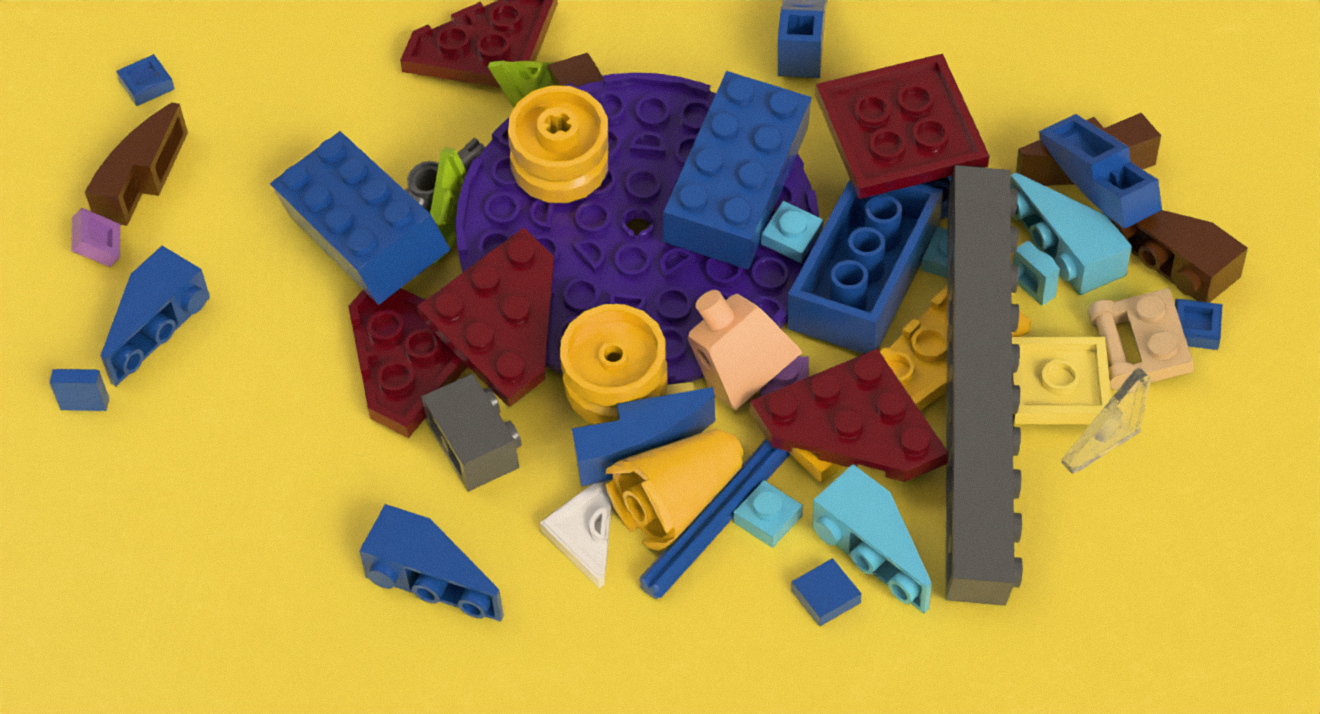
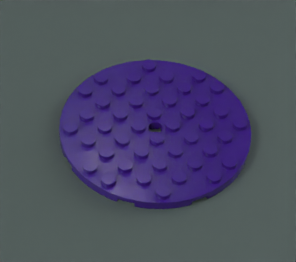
(595, 253)

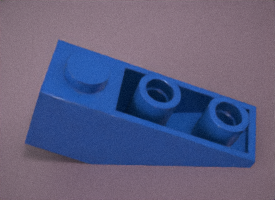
(801, 38)
(153, 306)
(421, 559)

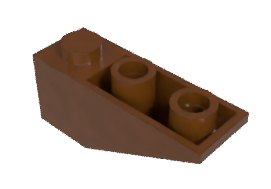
(1187, 252)

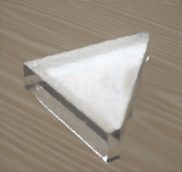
(1113, 425)

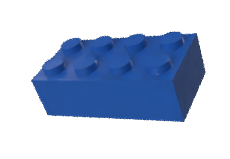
(736, 170)
(360, 217)
(863, 266)

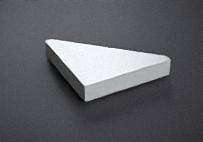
(583, 530)

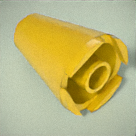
(672, 484)

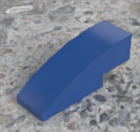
(1103, 170)
(640, 428)

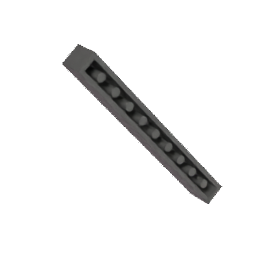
(980, 389)

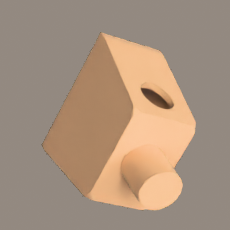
(738, 347)

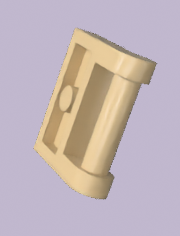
(1155, 332)

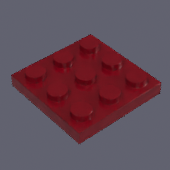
(900, 125)

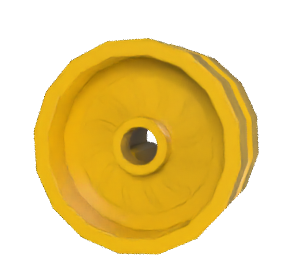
(558, 144)
(612, 359)

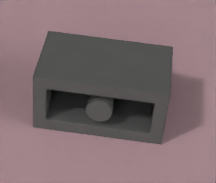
(471, 431)

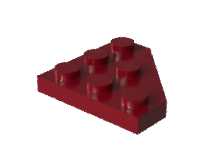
(479, 36)
(499, 316)
(399, 359)
(853, 417)

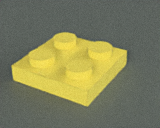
(1061, 379)

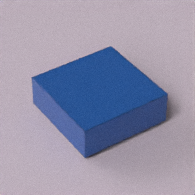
(145, 80)
(1200, 323)
(79, 389)
(826, 592)

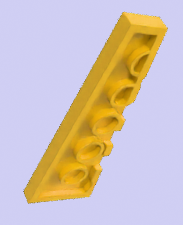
(918, 363)

